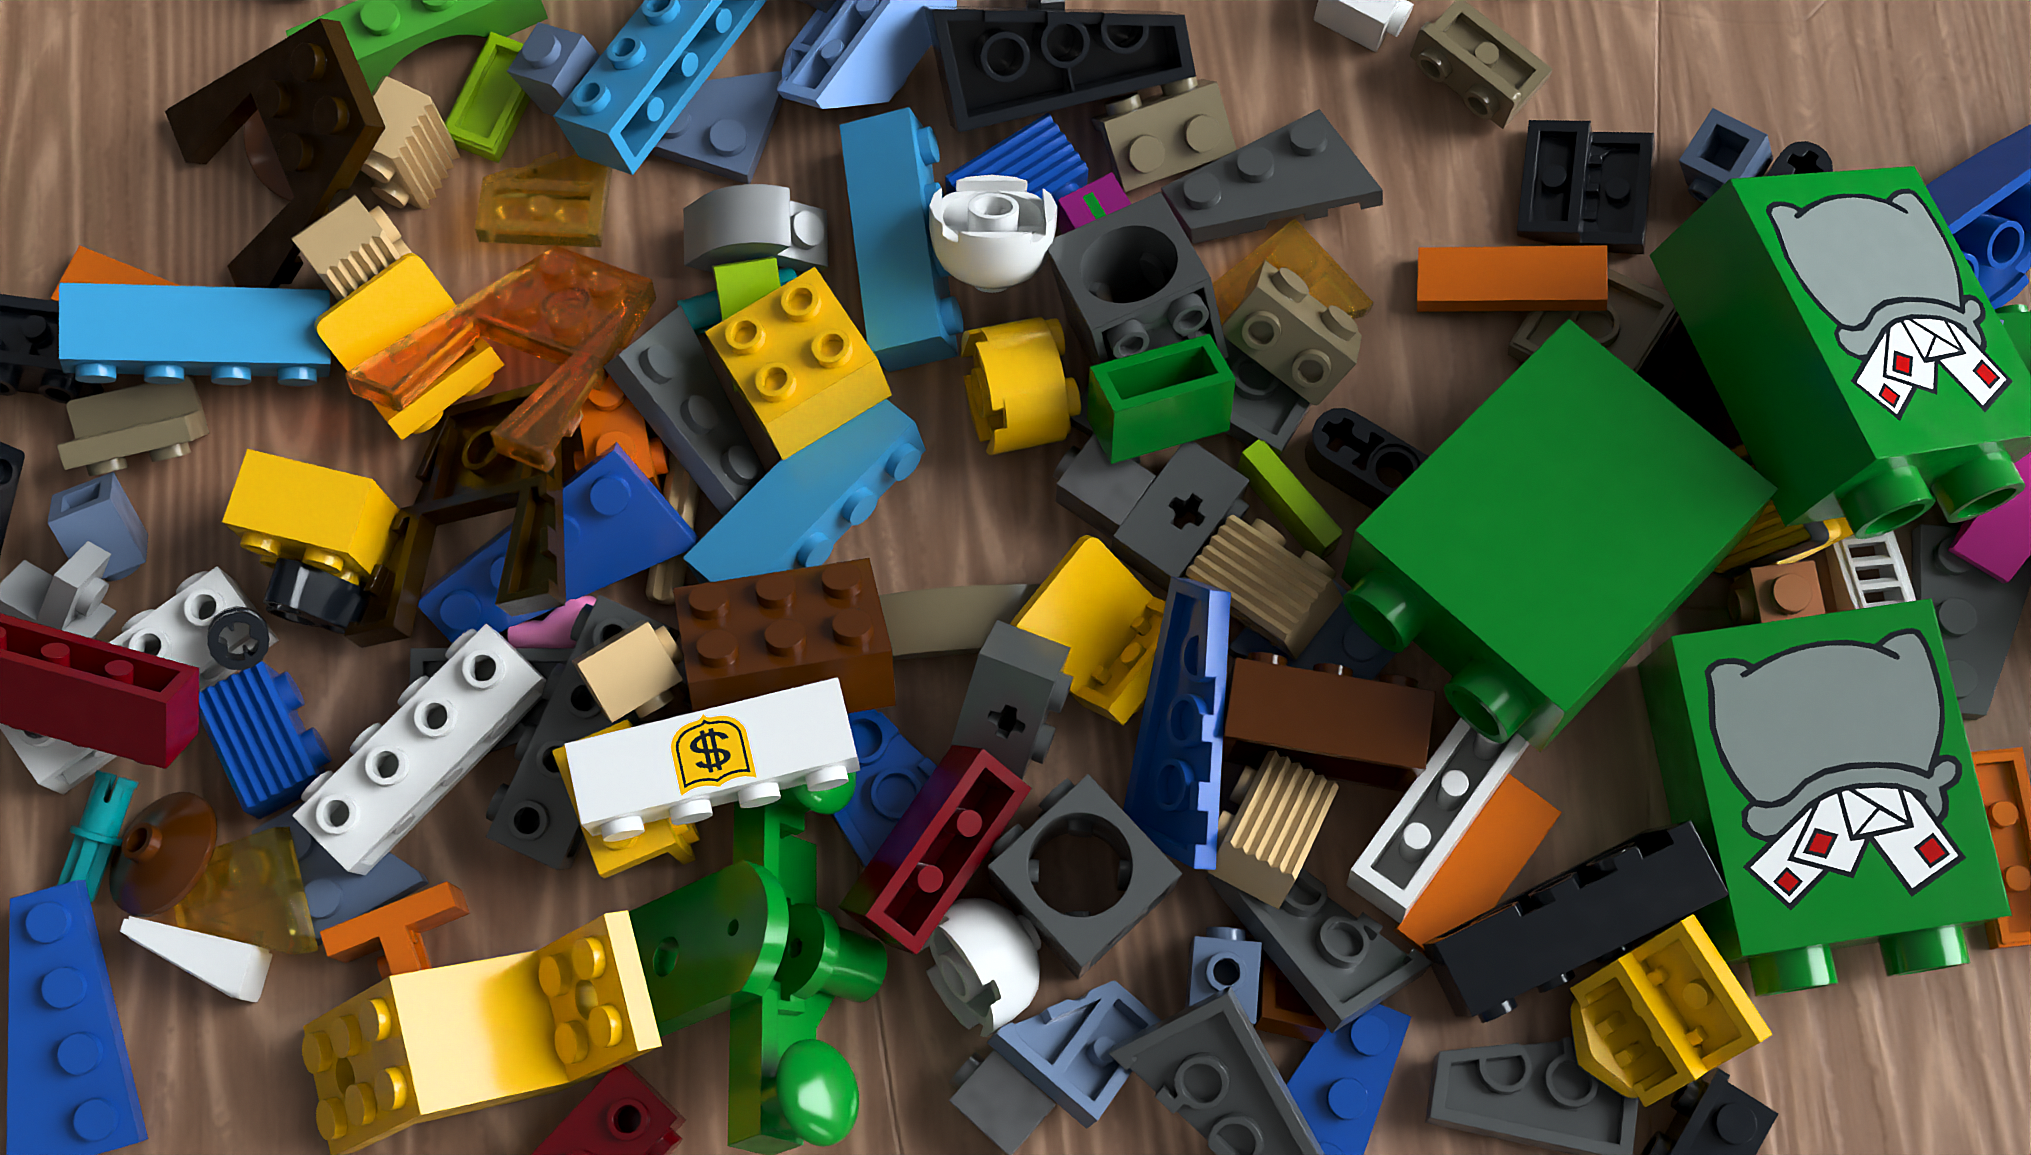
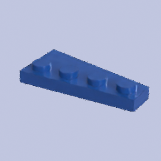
(611, 531)
(1180, 736)
(885, 785)
(65, 1039)
(1346, 1079)

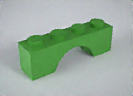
(391, 29)

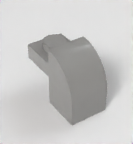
(754, 224)
(61, 601)

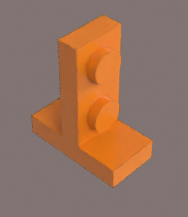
(396, 930)

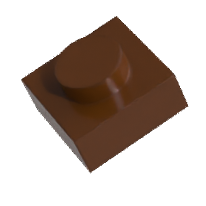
(1283, 1009)

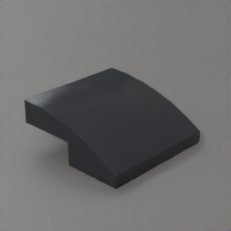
(1586, 186)

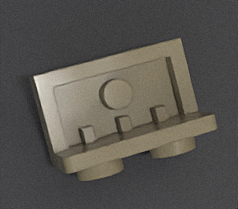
(1479, 63)
(1165, 131)
(1293, 333)
(132, 422)

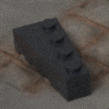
(1039, 60)
(1574, 919)

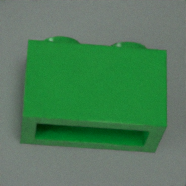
(1160, 398)

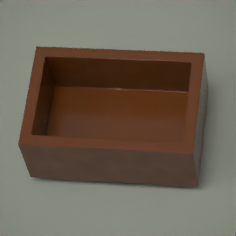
(787, 633)
(1328, 721)

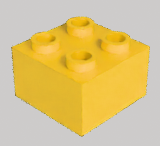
(799, 363)
(311, 516)

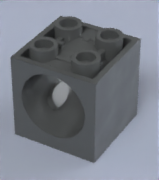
(1134, 283)
(1142, 872)

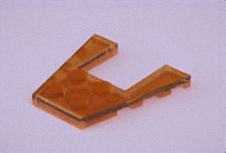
(551, 308)

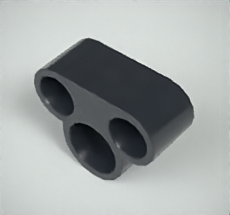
(314, 597)

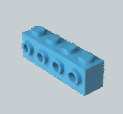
(649, 77)
(900, 278)
(191, 332)
(811, 498)

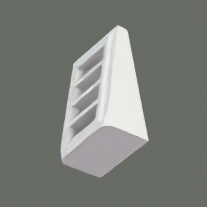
(1888, 559)
(223, 963)

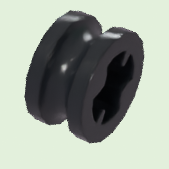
(257, 630)

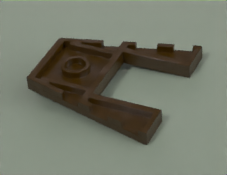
(317, 122)
(462, 481)

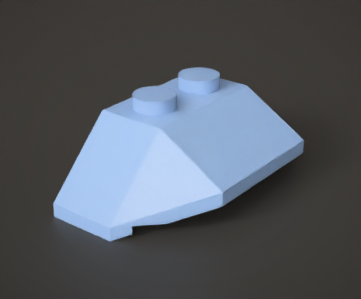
(856, 52)

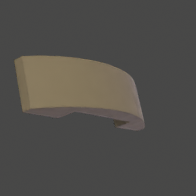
(949, 618)

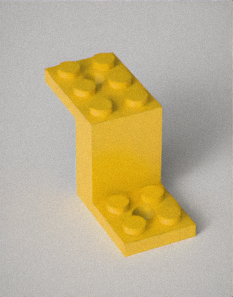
(479, 1034)

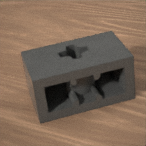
(1191, 483)
(1011, 696)

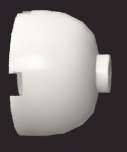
(992, 231)
(984, 963)

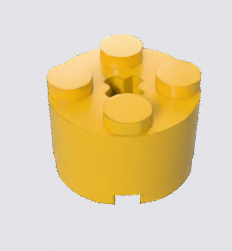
(1019, 384)

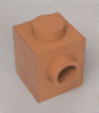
(1775, 594)

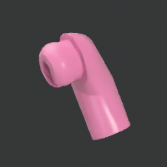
(553, 630)

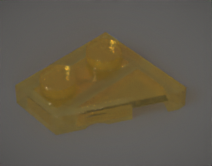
(545, 203)
(1301, 253)
(252, 895)

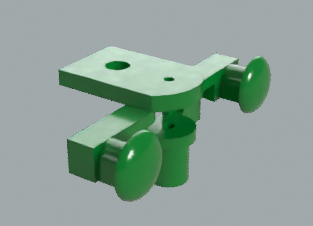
(776, 961)

